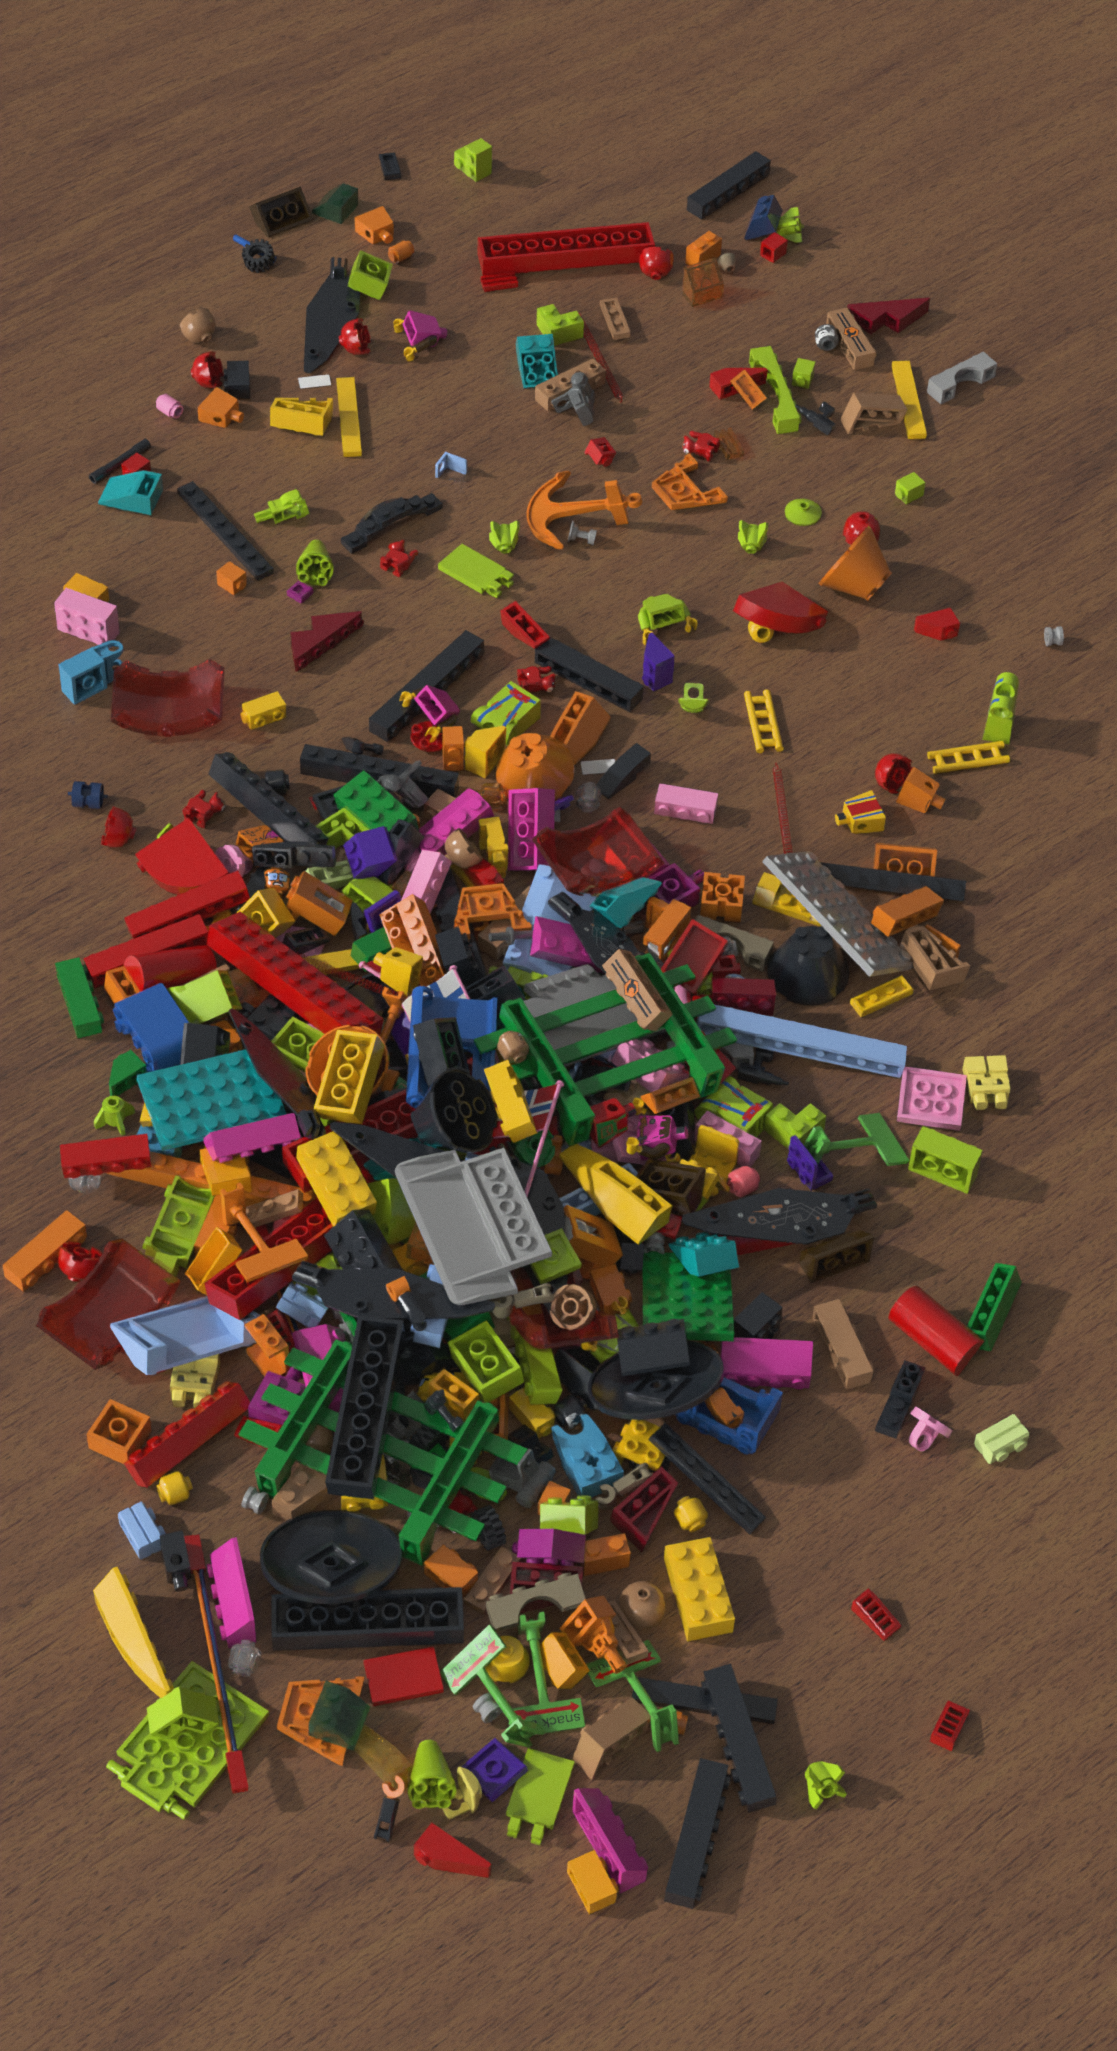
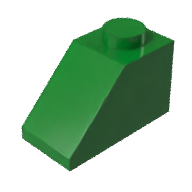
(125, 1072)

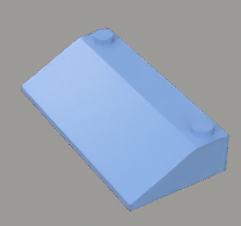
(543, 887)
(180, 1335)

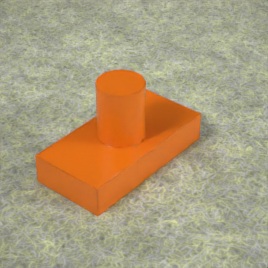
(748, 389)

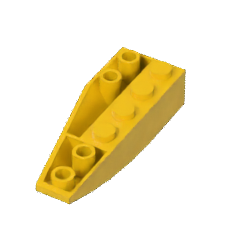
(618, 1193)
(128, 1632)

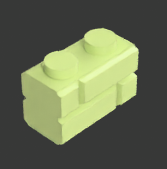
(1002, 1439)

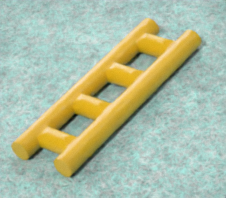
(758, 729)
(961, 764)

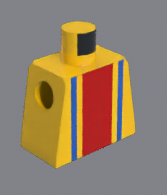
(862, 814)

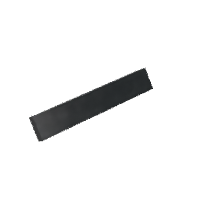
(707, 1478)
(693, 1699)

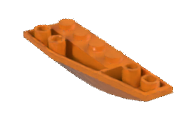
(581, 725)
(412, 929)

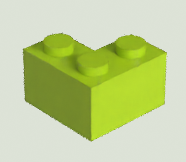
(475, 159)
(563, 327)
(341, 827)
(784, 1124)
(575, 1516)
(182, 1711)

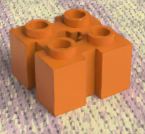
(722, 896)

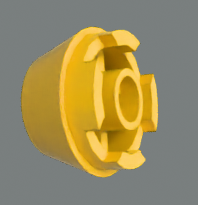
(510, 1663)

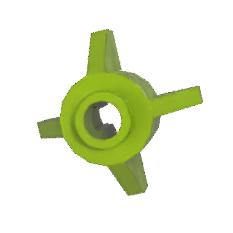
(790, 226)
(504, 536)
(752, 536)
(113, 1113)
(822, 1781)

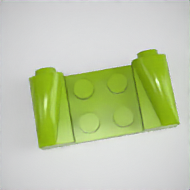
(179, 1221)

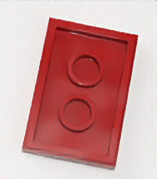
(403, 1676)

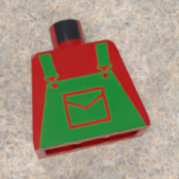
(610, 1121)

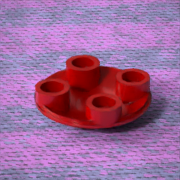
(423, 742)

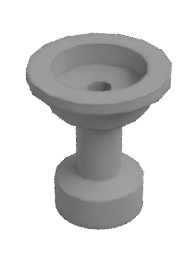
(574, 532)

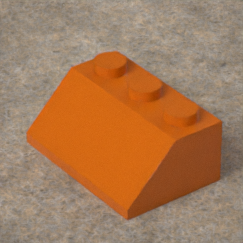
(905, 859)

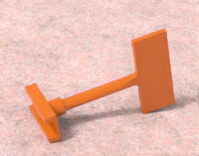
(394, 1013)
(269, 1259)

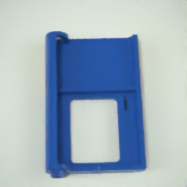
(474, 1020)

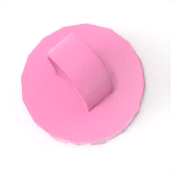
(233, 859)
(929, 1428)

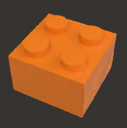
(118, 1431)

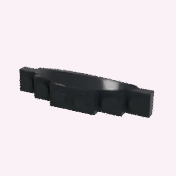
(386, 514)

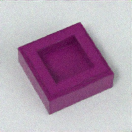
(300, 592)

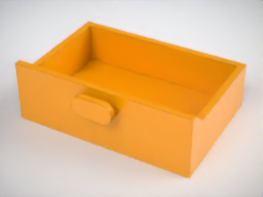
(225, 1174)
(213, 1257)

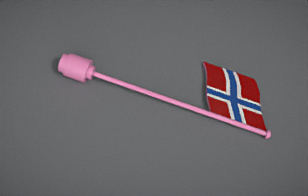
(541, 1105)

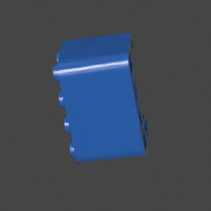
(154, 1026)
(759, 1413)

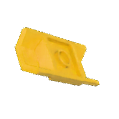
(776, 897)

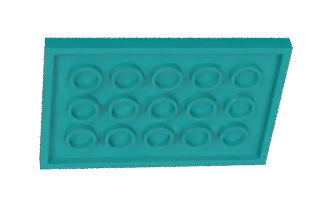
(205, 1098)

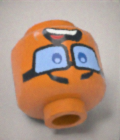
(277, 879)

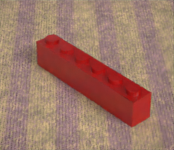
(204, 900)
(174, 936)
(187, 1434)

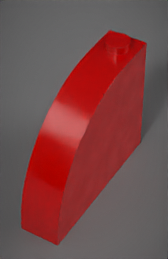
(780, 609)
(180, 860)

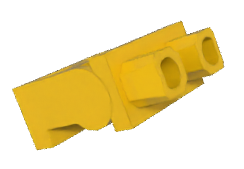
(493, 840)

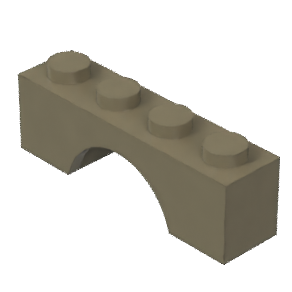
(753, 948)
(564, 1593)

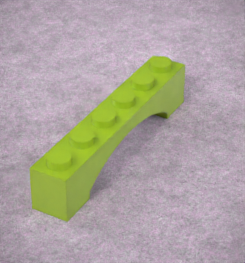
(785, 417)

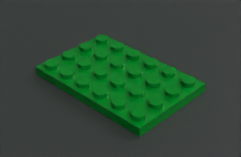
(676, 1294)

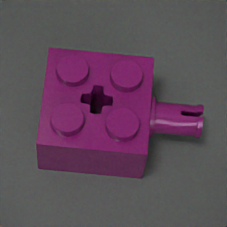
(678, 885)
(268, 1412)
(550, 1546)

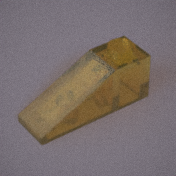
(382, 1756)

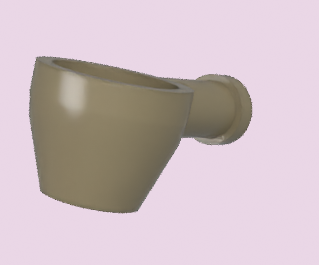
(727, 262)

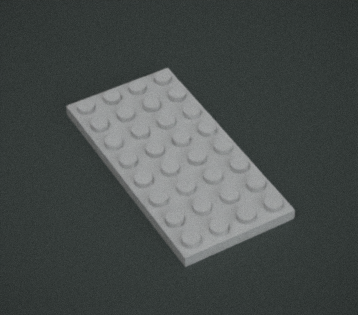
(838, 913)

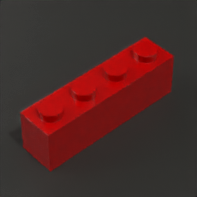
(105, 1156)

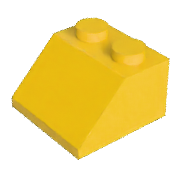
(484, 750)
(268, 911)

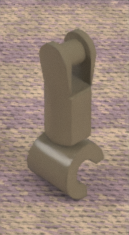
(523, 1299)
(623, 1486)

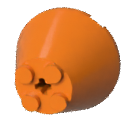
(859, 569)
(535, 763)
(320, 1054)

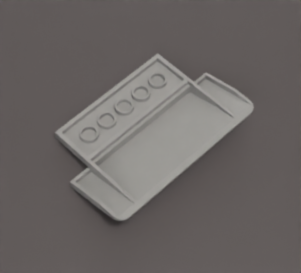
(473, 1221)

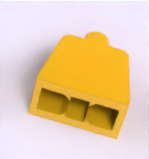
(400, 969)

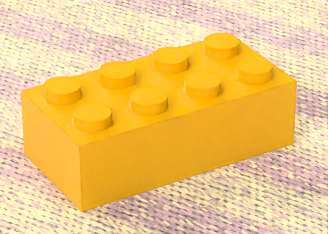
(349, 1077)
(335, 1177)
(699, 1589)

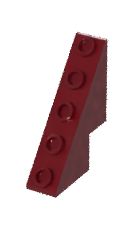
(893, 313)
(324, 635)

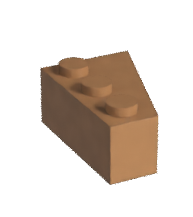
(872, 410)
(932, 960)
(300, 1493)
(609, 1734)

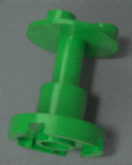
(527, 1149)

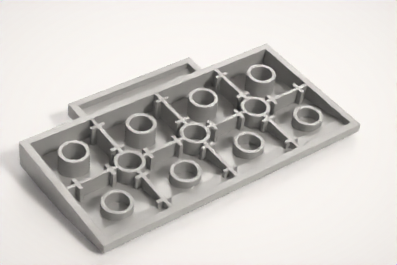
(570, 988)

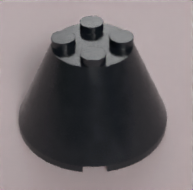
(808, 967)
(456, 1113)

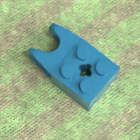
(89, 671)
(587, 1458)

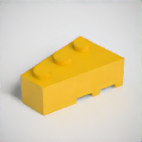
(301, 415)
(510, 1101)

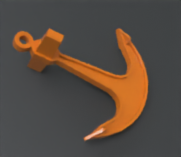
(543, 511)

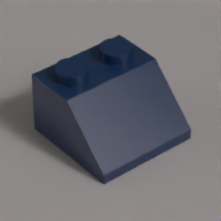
(764, 217)

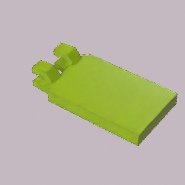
(476, 571)
(539, 1793)

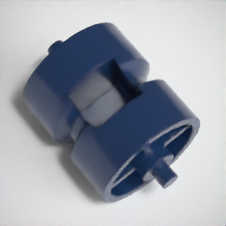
(87, 794)

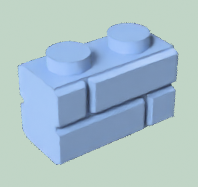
(302, 1305)
(141, 1529)

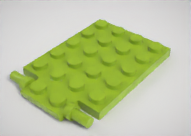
(189, 1760)

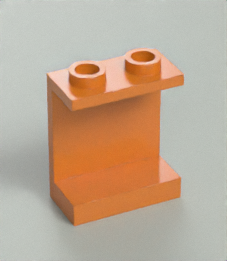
(270, 1348)

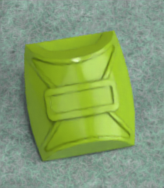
(693, 705)

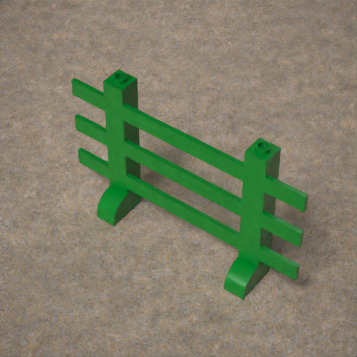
(548, 1064)
(449, 1473)

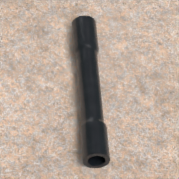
(103, 471)

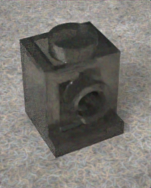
(398, 1474)

